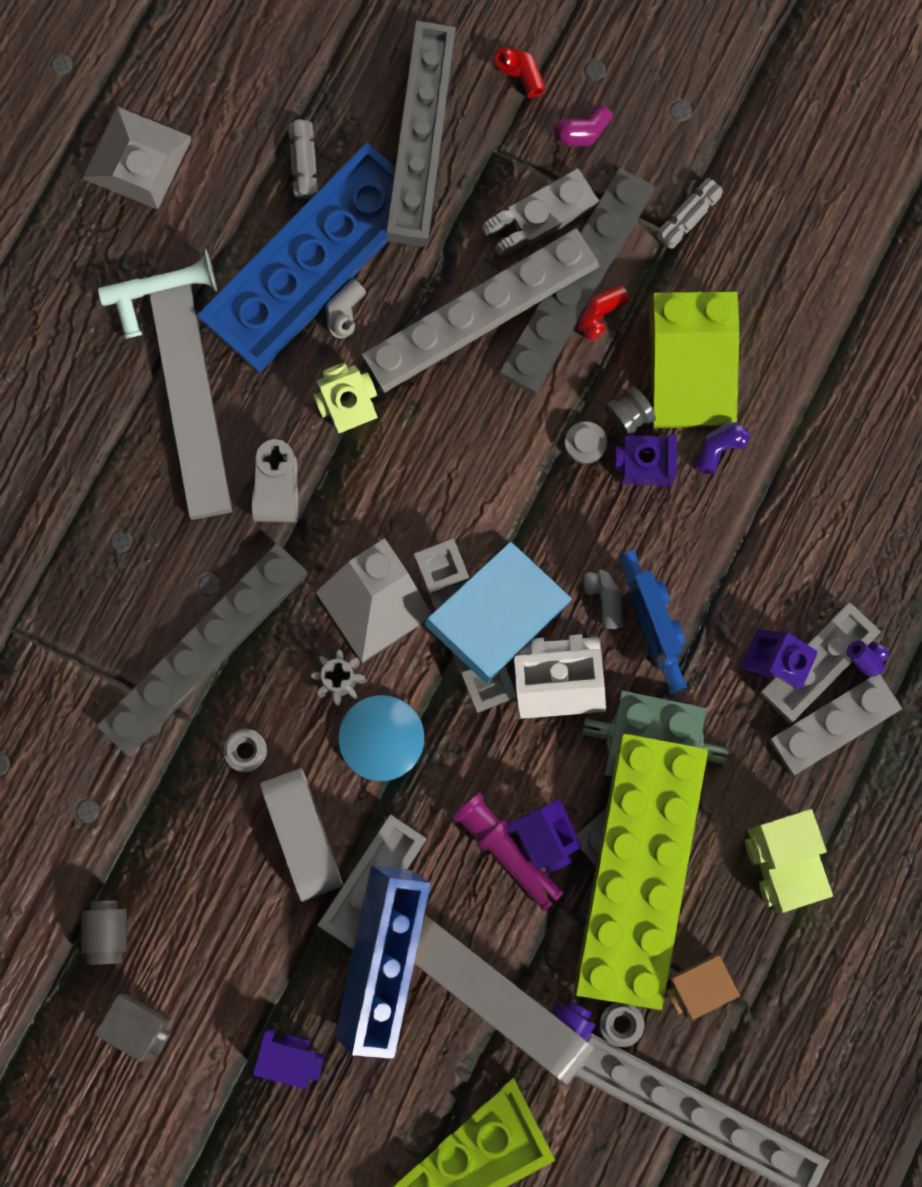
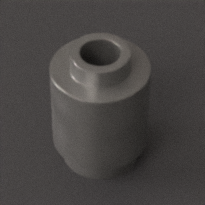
(104, 933)

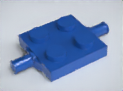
(662, 634)

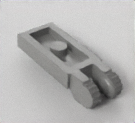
(543, 212)

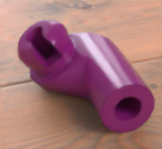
(583, 132)

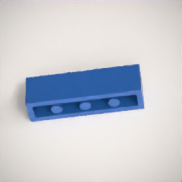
(382, 961)

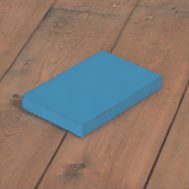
(498, 612)

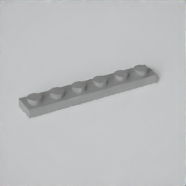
(481, 310)

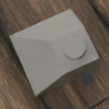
(137, 158)
(374, 601)

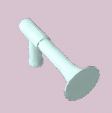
(124, 292)

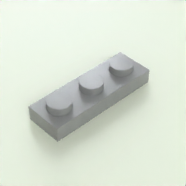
(831, 660)
(835, 724)
(392, 847)

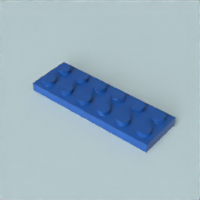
(305, 262)

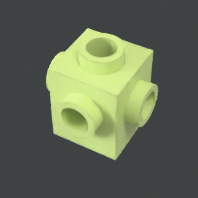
(355, 408)

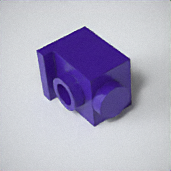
(656, 473)
(547, 836)
(288, 1060)

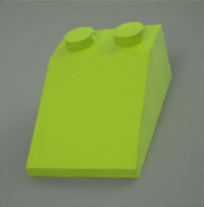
(694, 358)

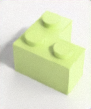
(789, 861)

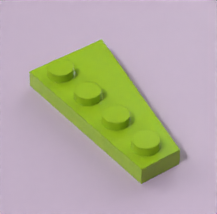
(489, 1149)

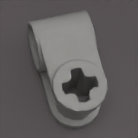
(275, 490)

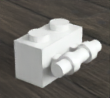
(560, 677)

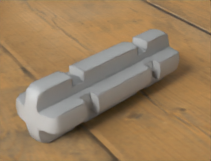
(303, 159)
(689, 213)

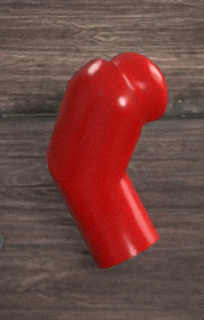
(520, 66)
(598, 306)

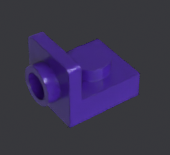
(780, 657)

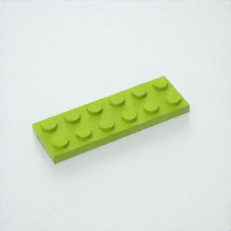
(640, 872)

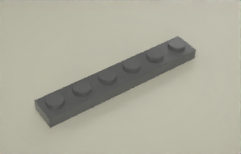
(420, 134)
(559, 313)
(202, 650)

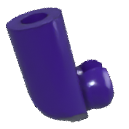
(717, 441)
(868, 658)

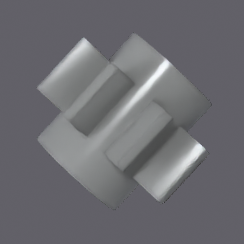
(329, 669)

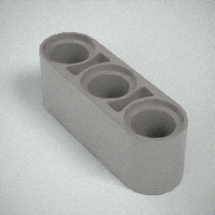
(301, 834)

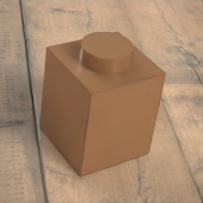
(701, 988)

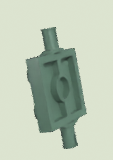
(655, 720)

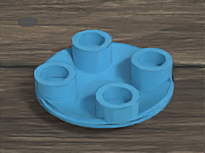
(381, 738)

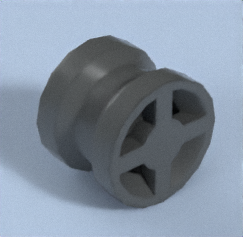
(630, 412)

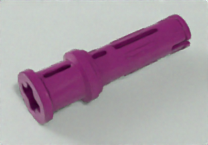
(493, 835)

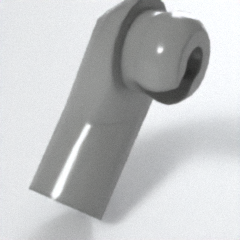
(340, 309)
(610, 595)

